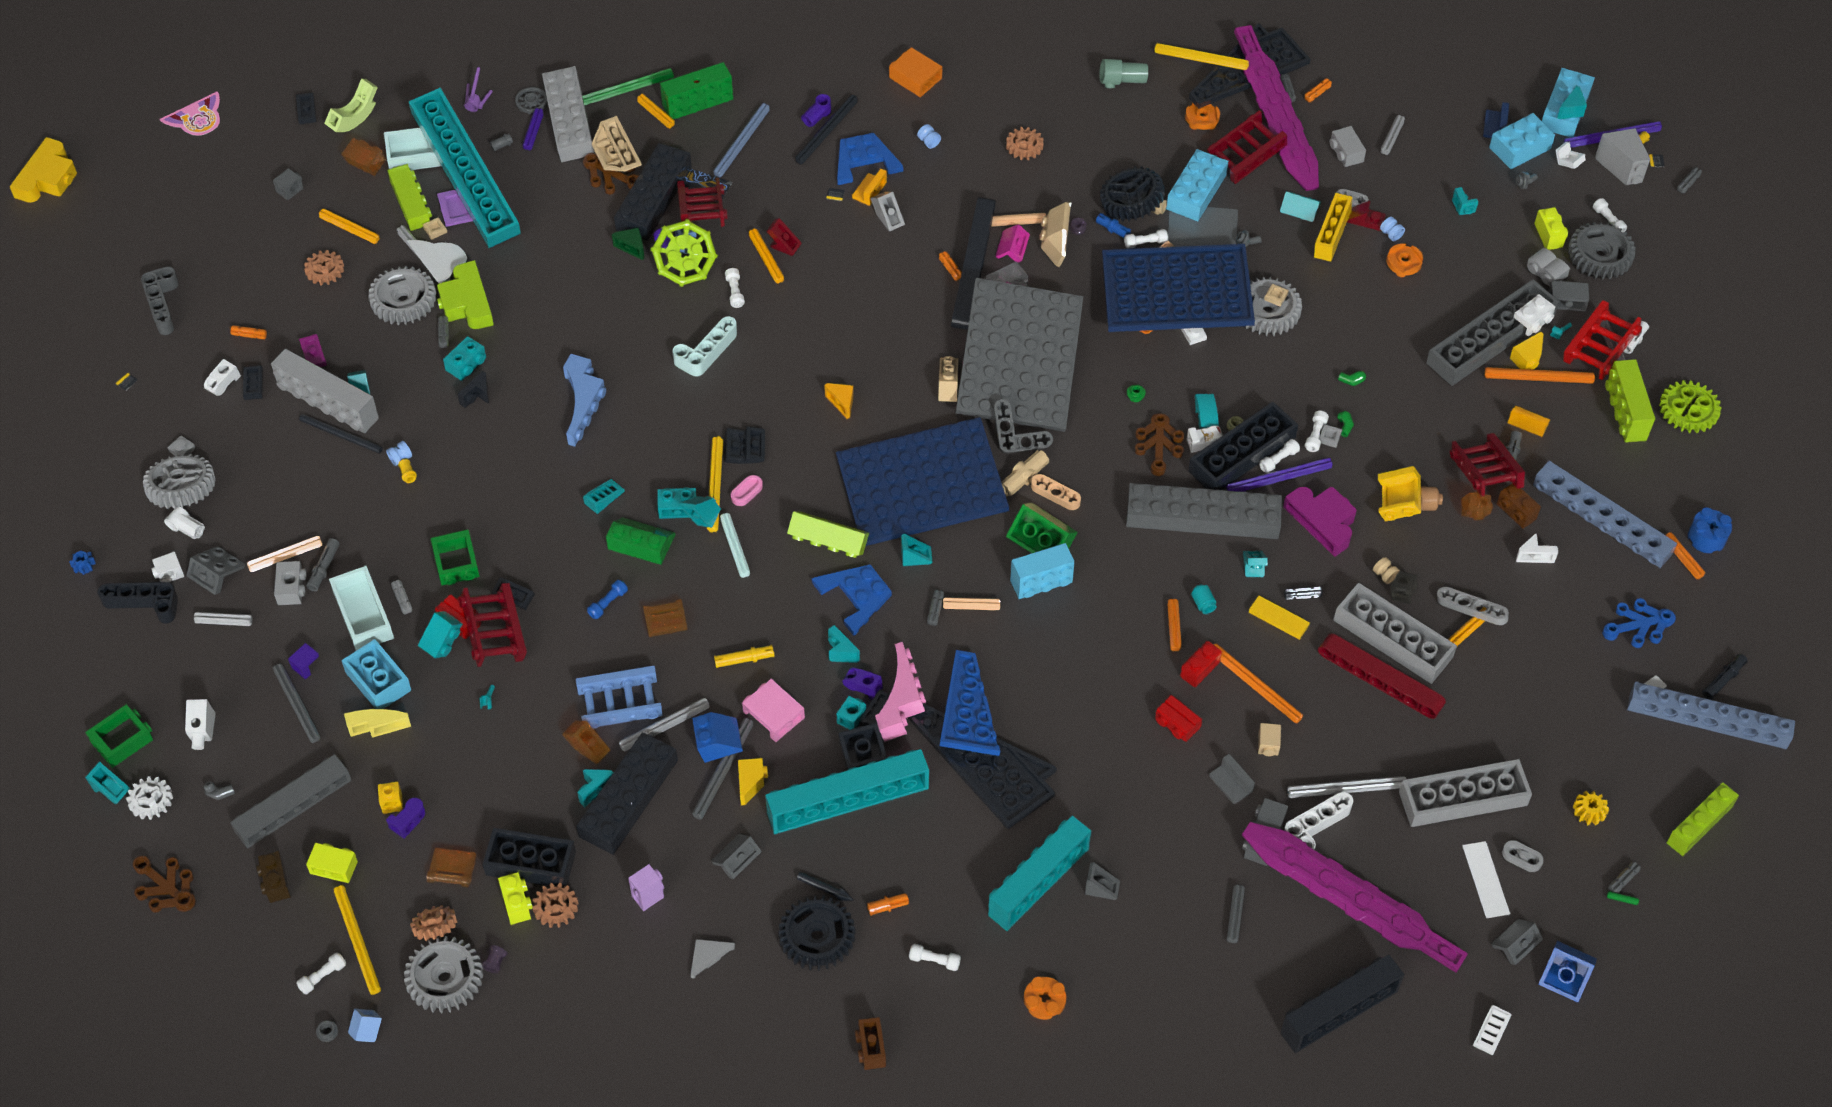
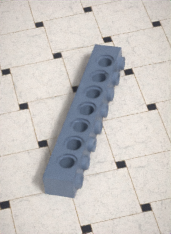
(1604, 514)
(1711, 715)

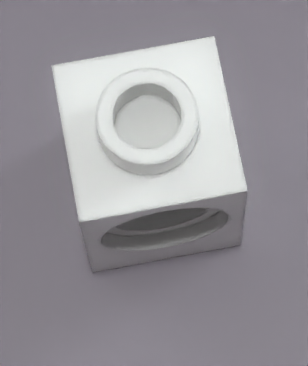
(167, 568)

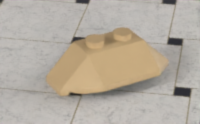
(614, 147)
(1055, 233)

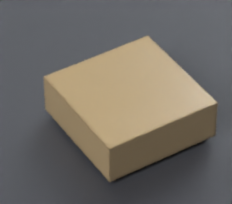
(434, 228)
(1276, 295)

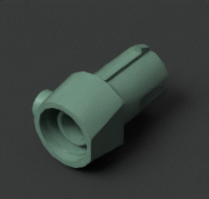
(1115, 71)

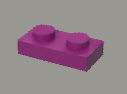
(312, 350)

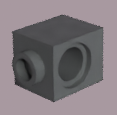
(288, 184)

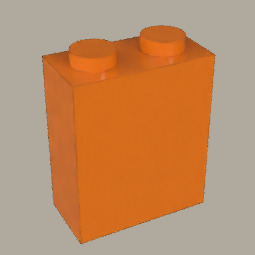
(915, 72)

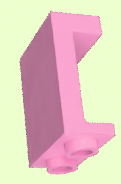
(774, 709)

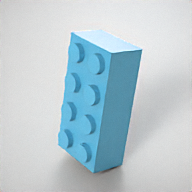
(1564, 86)
(1197, 185)

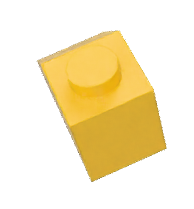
(1528, 353)
(751, 778)

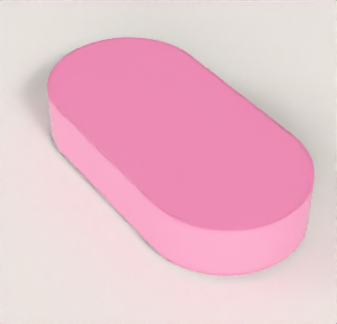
(746, 490)

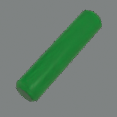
(1623, 898)

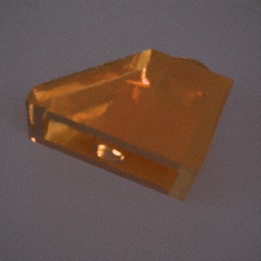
(586, 741)

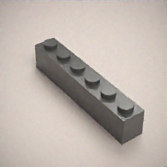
(290, 801)

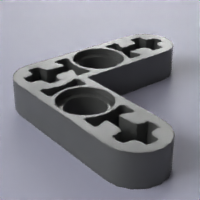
(1016, 439)

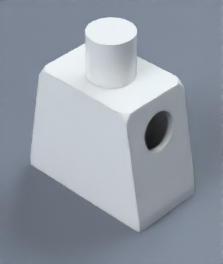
(199, 722)

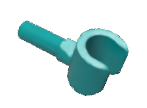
(1557, 332)
(486, 699)

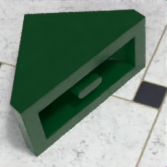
(629, 242)

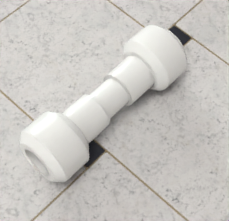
(1601, 206)
(1132, 241)
(732, 276)
(1313, 443)
(1290, 448)
(951, 961)
(306, 984)

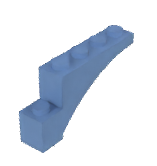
(587, 392)

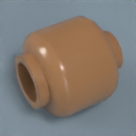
(1430, 498)

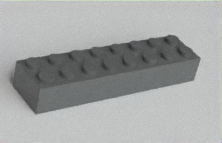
(1484, 336)
(1204, 511)

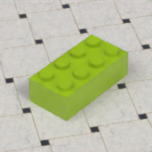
(1630, 401)

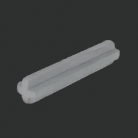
(1392, 134)
(223, 618)

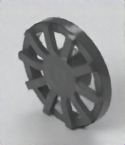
(531, 99)

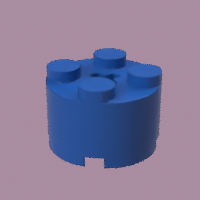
(1710, 530)

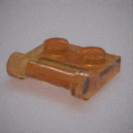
(665, 622)
(452, 861)

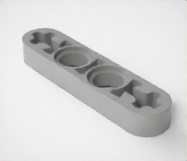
(1490, 615)

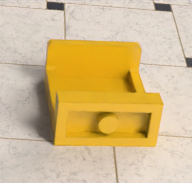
(1400, 493)

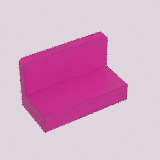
(1013, 243)

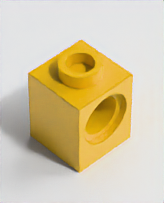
(390, 797)

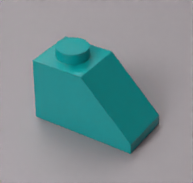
(701, 510)

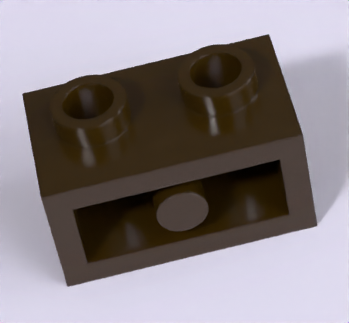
(274, 877)

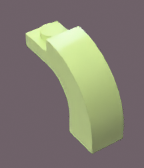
(356, 111)

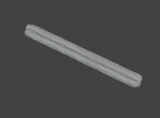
(1345, 786)

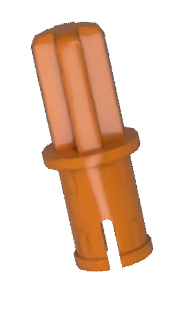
(887, 904)

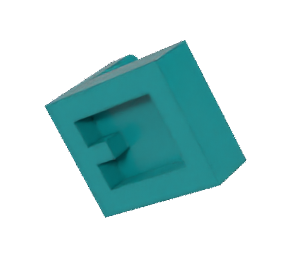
(1462, 203)

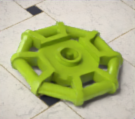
(693, 248)

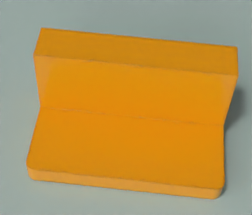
(870, 187)
(1528, 421)

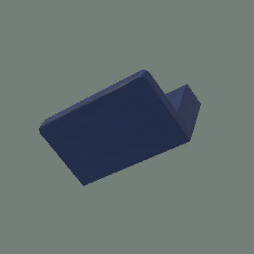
(1495, 120)

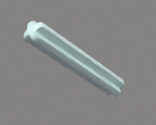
(735, 545)

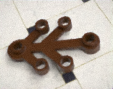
(592, 162)
(1160, 440)
(165, 886)

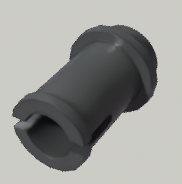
(501, 142)

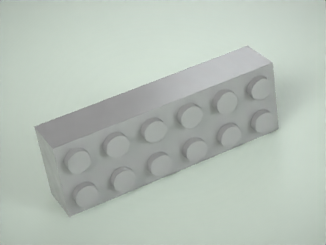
(568, 113)
(325, 391)
(1395, 633)
(1465, 793)

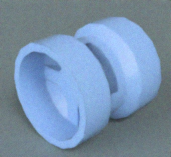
(927, 134)
(1393, 229)
(399, 453)

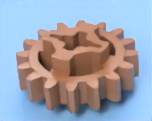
(1024, 143)
(324, 267)
(553, 912)
(433, 922)

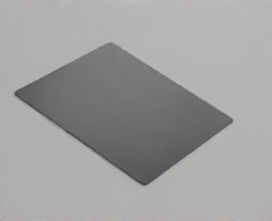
(1214, 227)

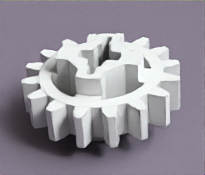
(149, 798)

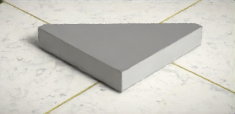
(707, 954)

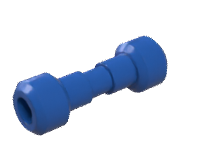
(619, 588)

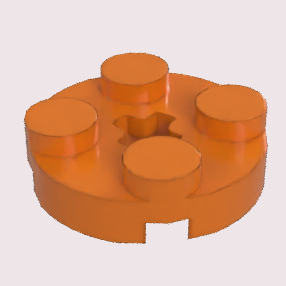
(1205, 122)
(1401, 267)
(1050, 1008)

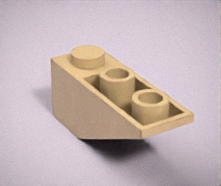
(948, 379)

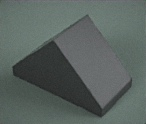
(1101, 883)

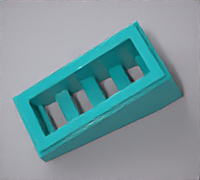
(598, 506)

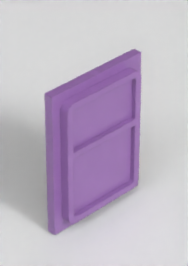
(453, 208)

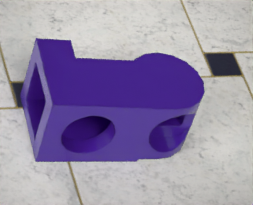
(863, 682)
(407, 818)

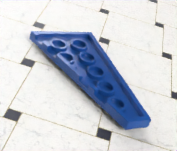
(967, 712)

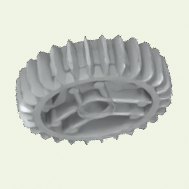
(397, 284)
(1288, 312)
(195, 484)
(448, 960)

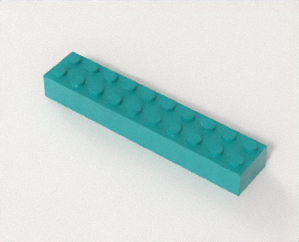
(464, 167)

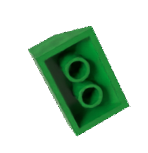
(1039, 530)
(639, 540)

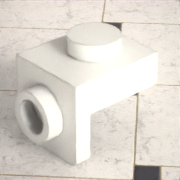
(1567, 157)

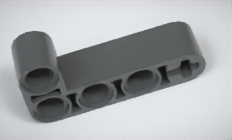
(154, 285)

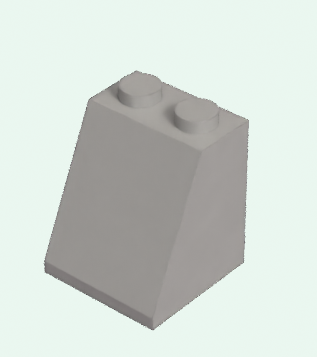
(1623, 155)

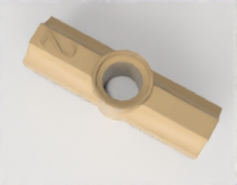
(1024, 472)

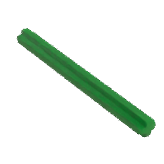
(628, 86)

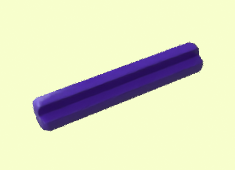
(533, 129)

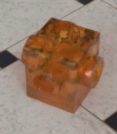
(1476, 506)

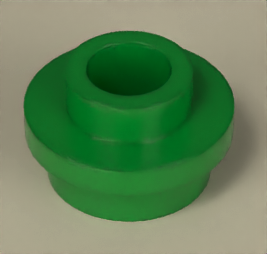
(1136, 397)

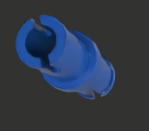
(1112, 225)

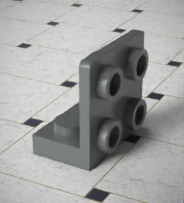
(211, 567)

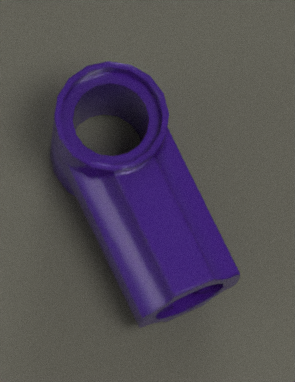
(819, 109)

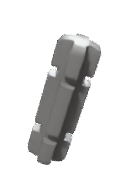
(401, 597)

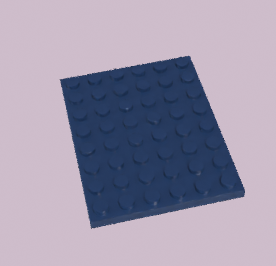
(1177, 288)
(922, 481)

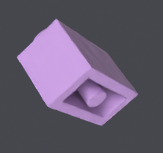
(646, 887)

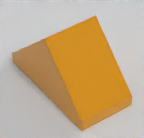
(841, 397)

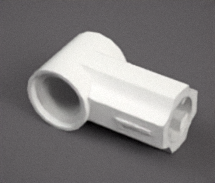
(181, 521)

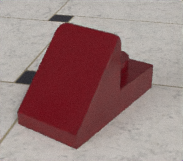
(1364, 217)
(783, 238)

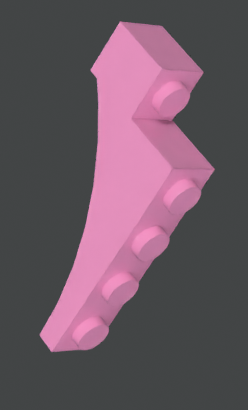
(904, 699)

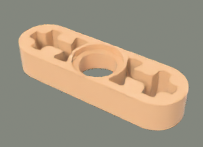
(1060, 499)

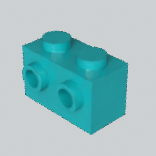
(464, 358)
(670, 499)
(440, 634)

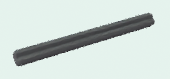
(719, 774)

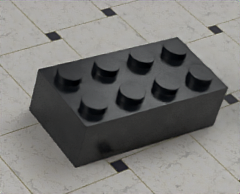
(534, 856)

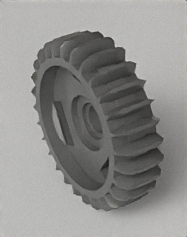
(1603, 238)

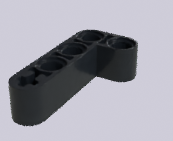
(134, 596)

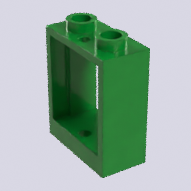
(450, 543)
(128, 747)

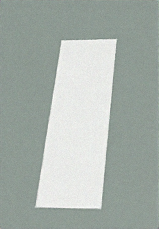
(1486, 879)

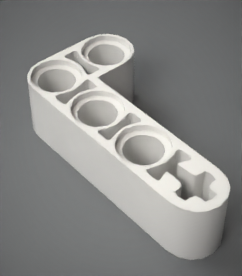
(1320, 821)

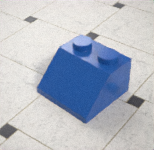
(716, 736)
(1567, 971)

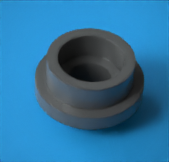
(327, 1025)

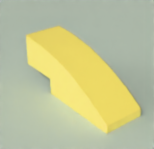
(376, 721)

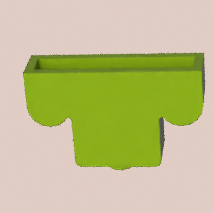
(465, 297)

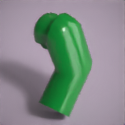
(1353, 379)
(1346, 418)

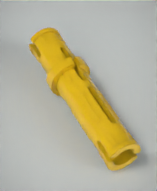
(744, 656)

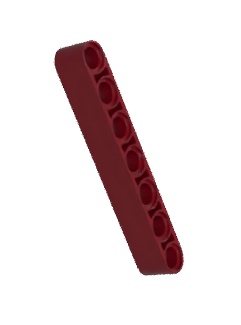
(1382, 676)

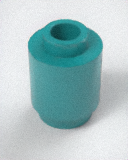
(1204, 598)

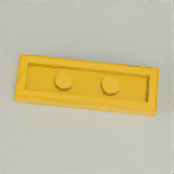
(1279, 617)

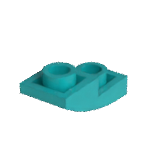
(1206, 410)

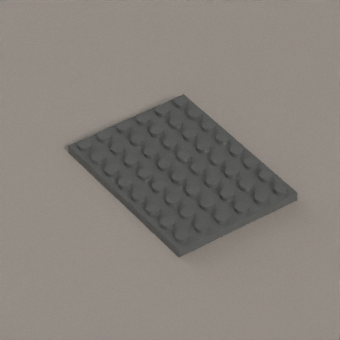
(1020, 351)

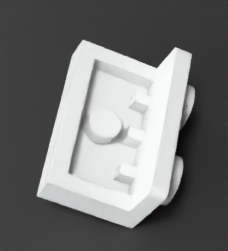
(1535, 314)

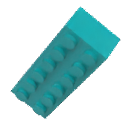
(1039, 872)

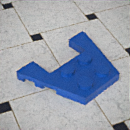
(864, 151)
(862, 588)

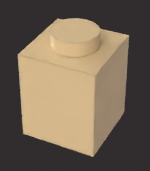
(1269, 739)

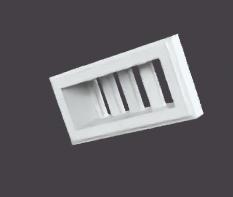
(1497, 1017)

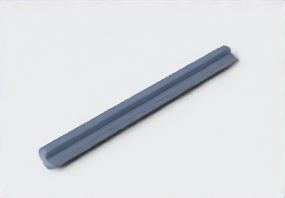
(741, 140)

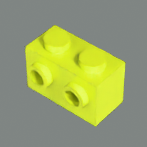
(1551, 228)
(332, 862)
(514, 898)

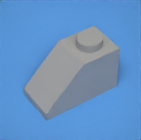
(888, 210)

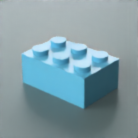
(1522, 141)
(1042, 571)
(376, 675)

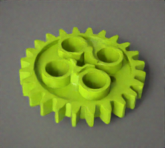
(1700, 415)

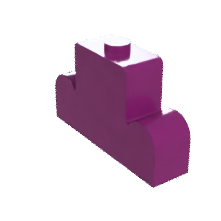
(1324, 517)

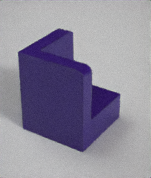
(302, 659)

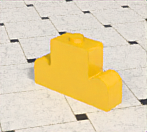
(46, 171)

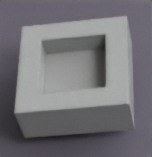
(1330, 435)
(180, 446)

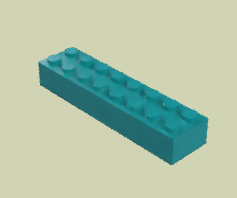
(847, 791)

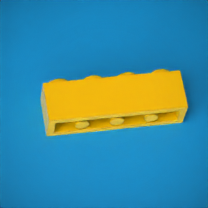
(1333, 227)

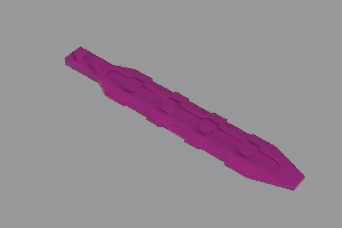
(1277, 108)
(1348, 892)

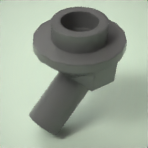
(1524, 179)
(1243, 238)

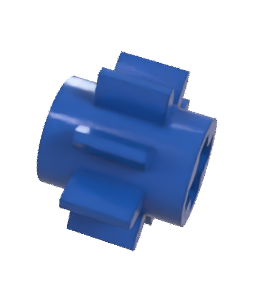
(82, 562)

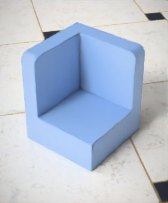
(364, 1025)

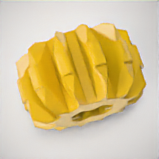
(1590, 808)

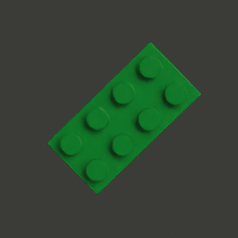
(697, 91)

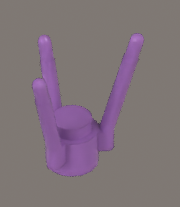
(472, 100)

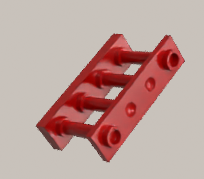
(1592, 326)

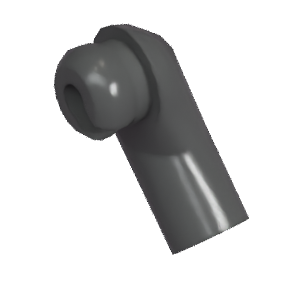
(217, 793)

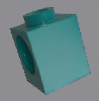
(847, 719)

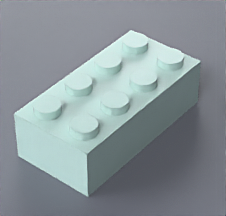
(409, 148)
(361, 607)

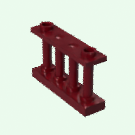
(1253, 160)
(686, 208)
(1498, 454)
(507, 613)

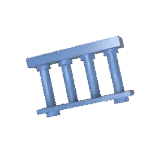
(617, 680)

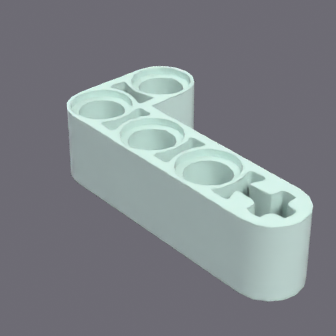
(698, 360)

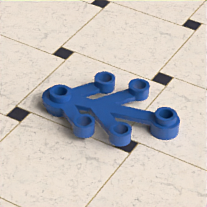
(1640, 622)

